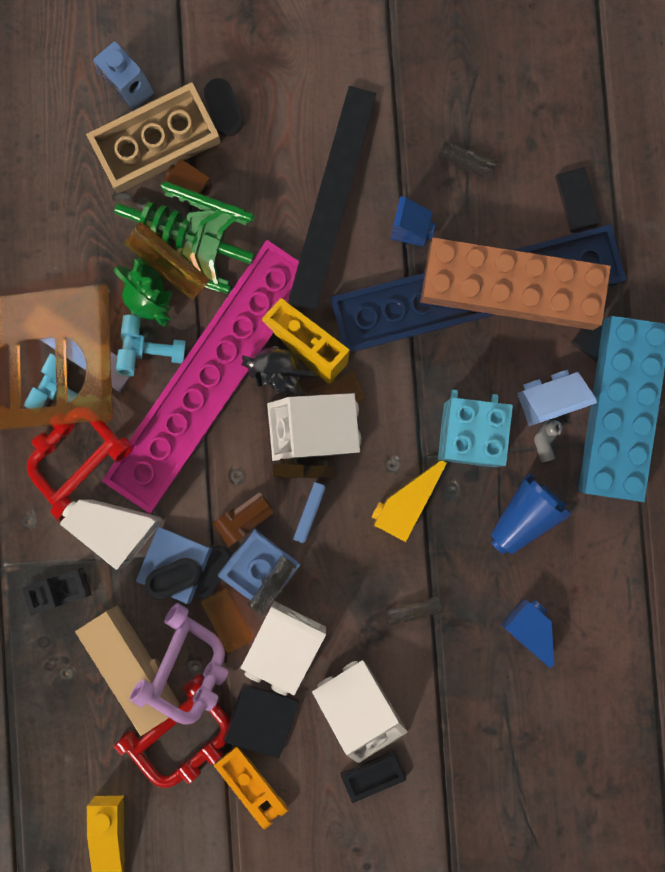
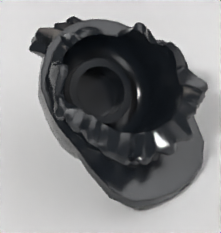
(278, 369)

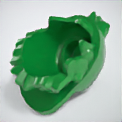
(145, 292)

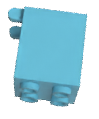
(475, 431)

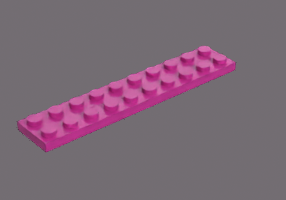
(203, 382)

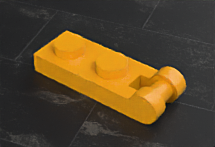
(250, 786)

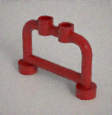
(46, 444)
(188, 769)

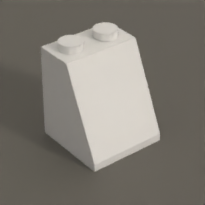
(314, 426)
(110, 529)
(283, 649)
(358, 711)

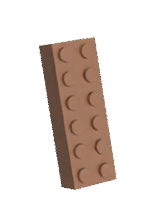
(515, 284)

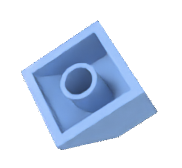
(555, 397)

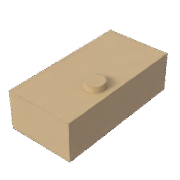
(154, 138)
(123, 664)

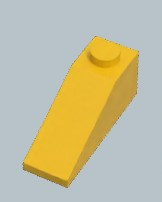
(307, 341)
(404, 507)
(106, 833)

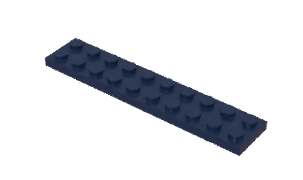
(394, 308)

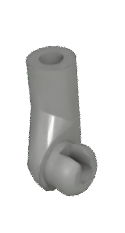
(545, 437)

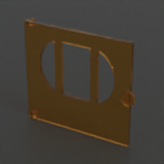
(60, 314)

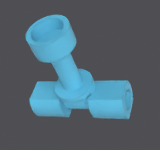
(135, 345)
(46, 390)

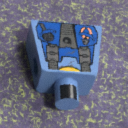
(120, 73)

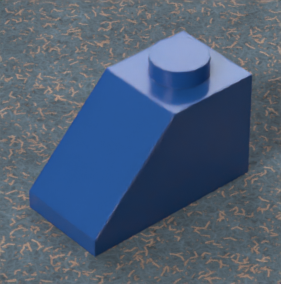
(412, 223)
(532, 629)

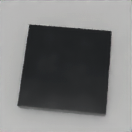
(261, 720)

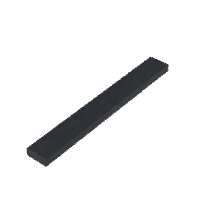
(332, 199)

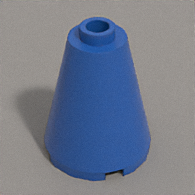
(528, 516)

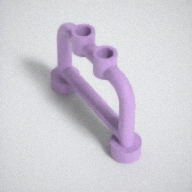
(214, 673)

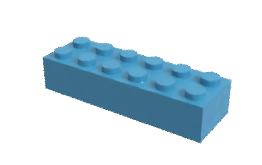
(626, 409)

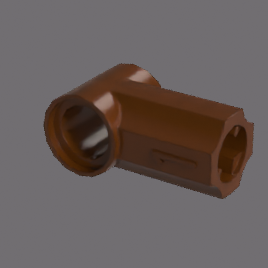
(238, 522)

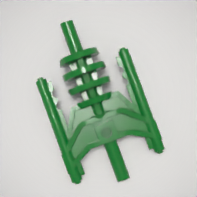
(199, 235)

